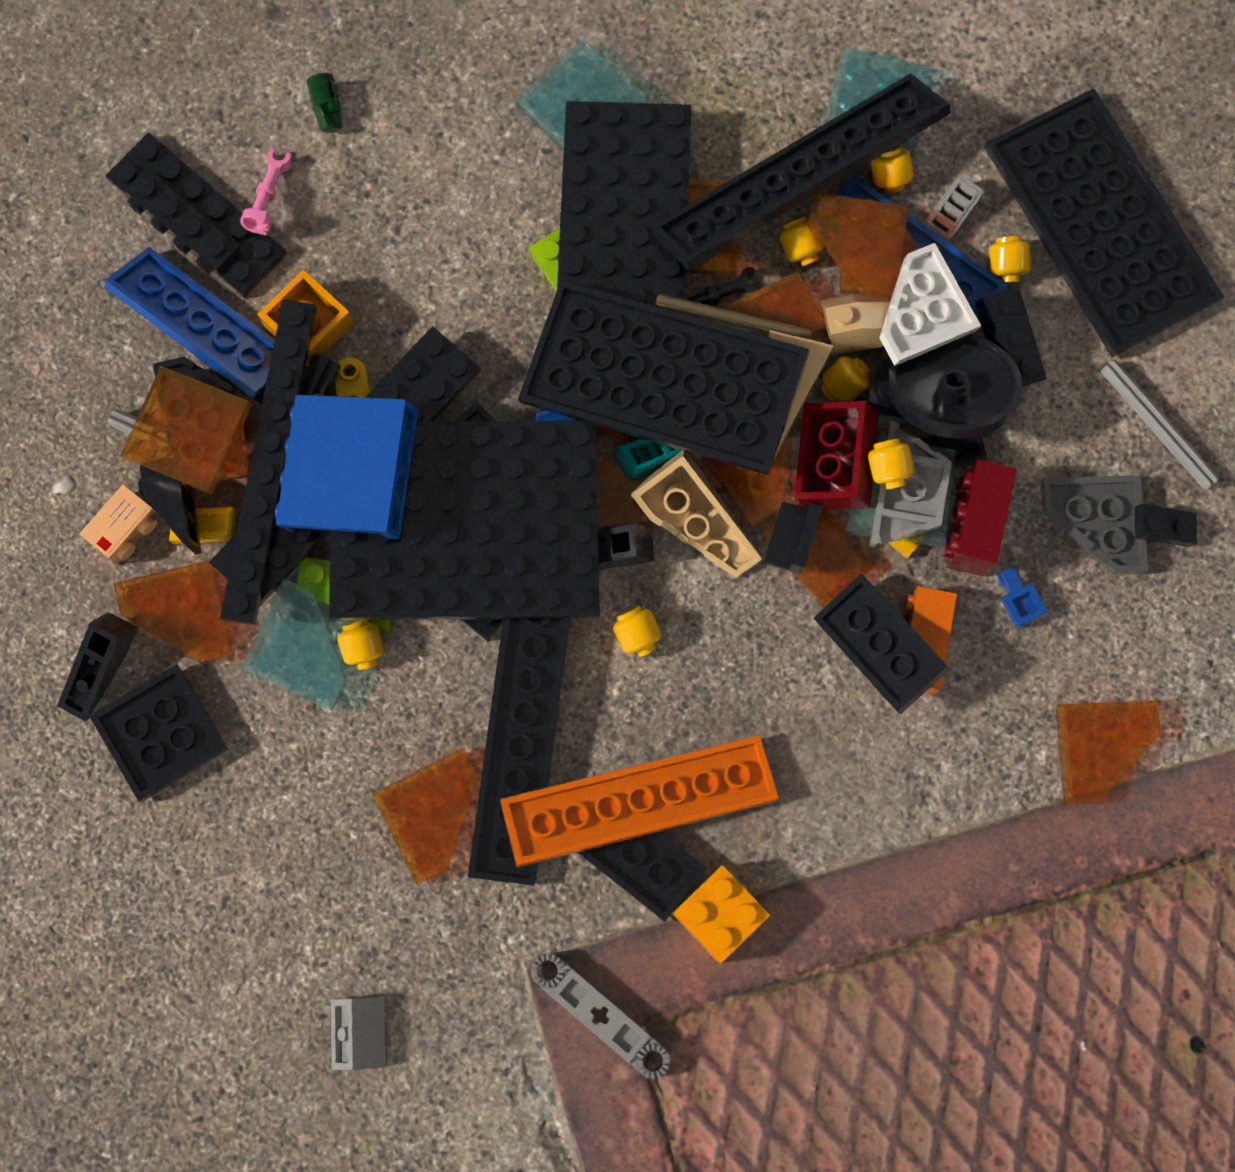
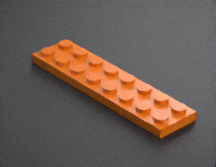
(638, 800)

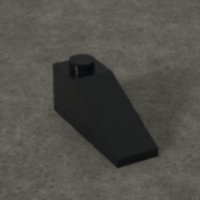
(174, 504)
(625, 546)
(96, 664)

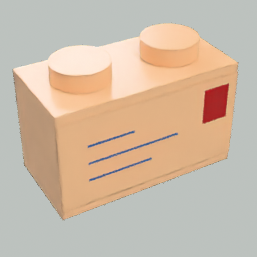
(120, 525)

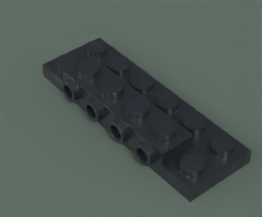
(194, 215)

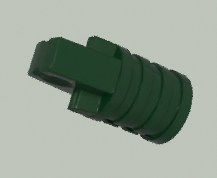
(325, 102)

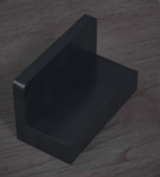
(792, 536)

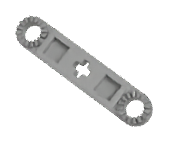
(618, 1033)

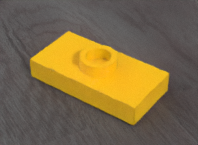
(213, 525)

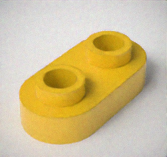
(355, 385)

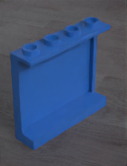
(347, 464)

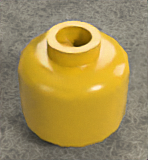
(893, 169)
(800, 242)
(1009, 258)
(845, 379)
(891, 463)
(637, 631)
(361, 644)

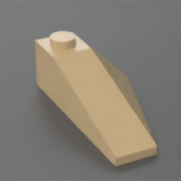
(854, 322)
(691, 509)

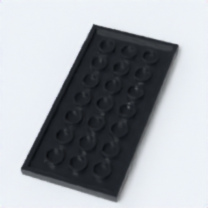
(620, 178)
(1103, 222)
(664, 377)

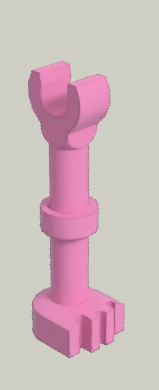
(256, 218)

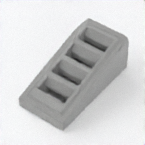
(965, 195)

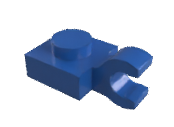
(1022, 602)

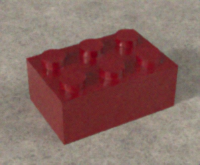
(834, 454)
(979, 517)

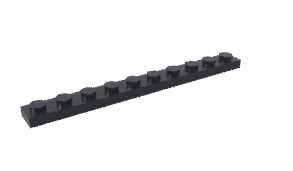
(267, 462)

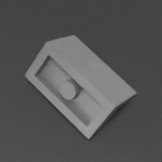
(358, 1033)

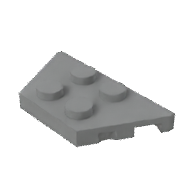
(919, 503)

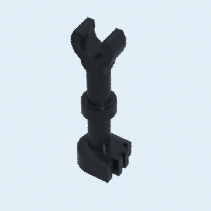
(713, 294)

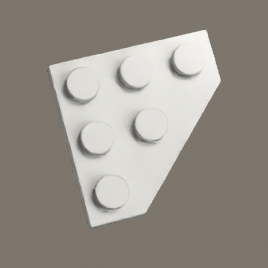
(925, 307)

